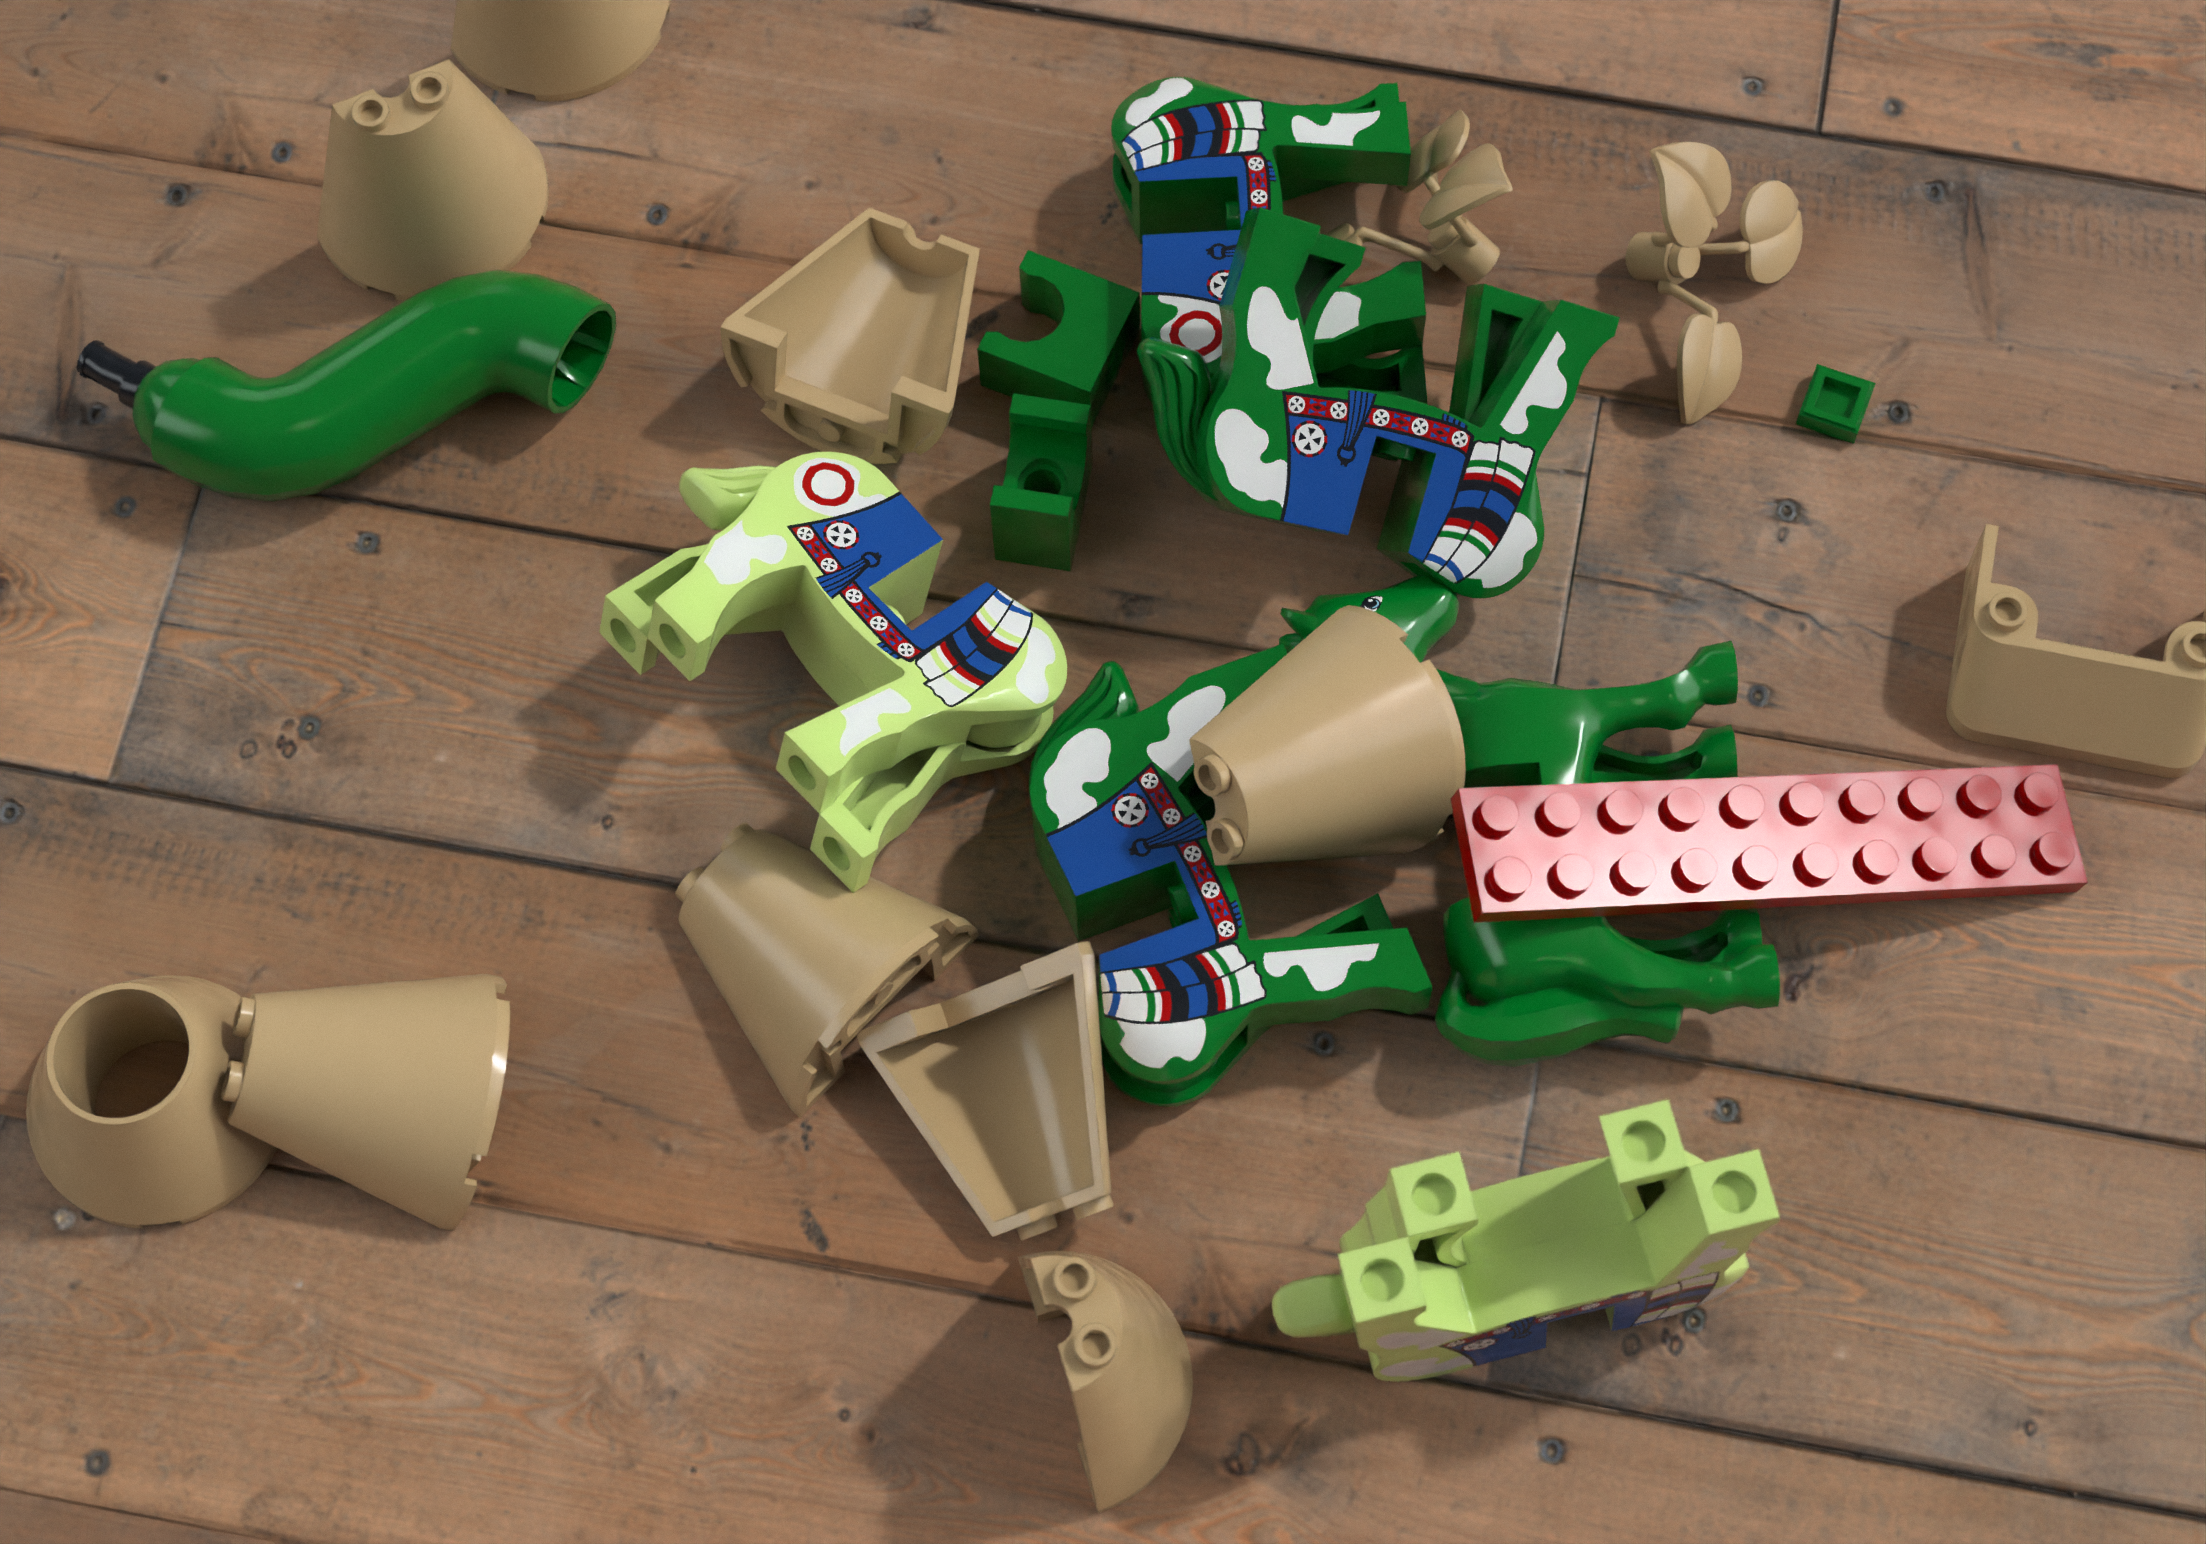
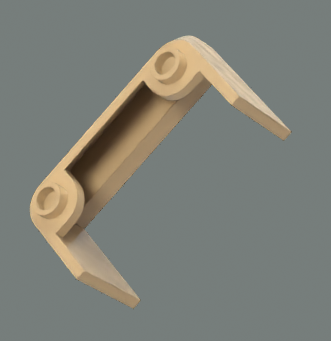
(2070, 696)

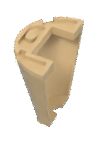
(555, 45)
(427, 185)
(860, 340)
(1333, 751)
(806, 954)
(378, 1084)
(1009, 1090)
(1122, 1367)

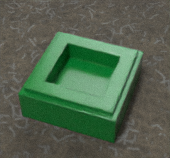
(1835, 403)

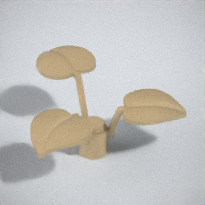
(1465, 186)
(1692, 193)

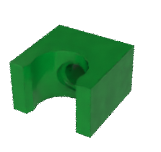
(1085, 350)
(1046, 454)

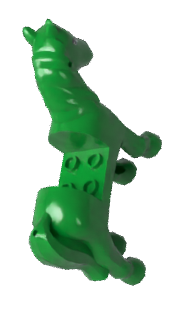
(1573, 980)

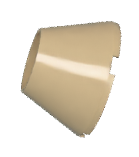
(166, 1161)

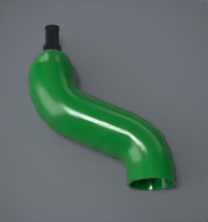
(366, 390)

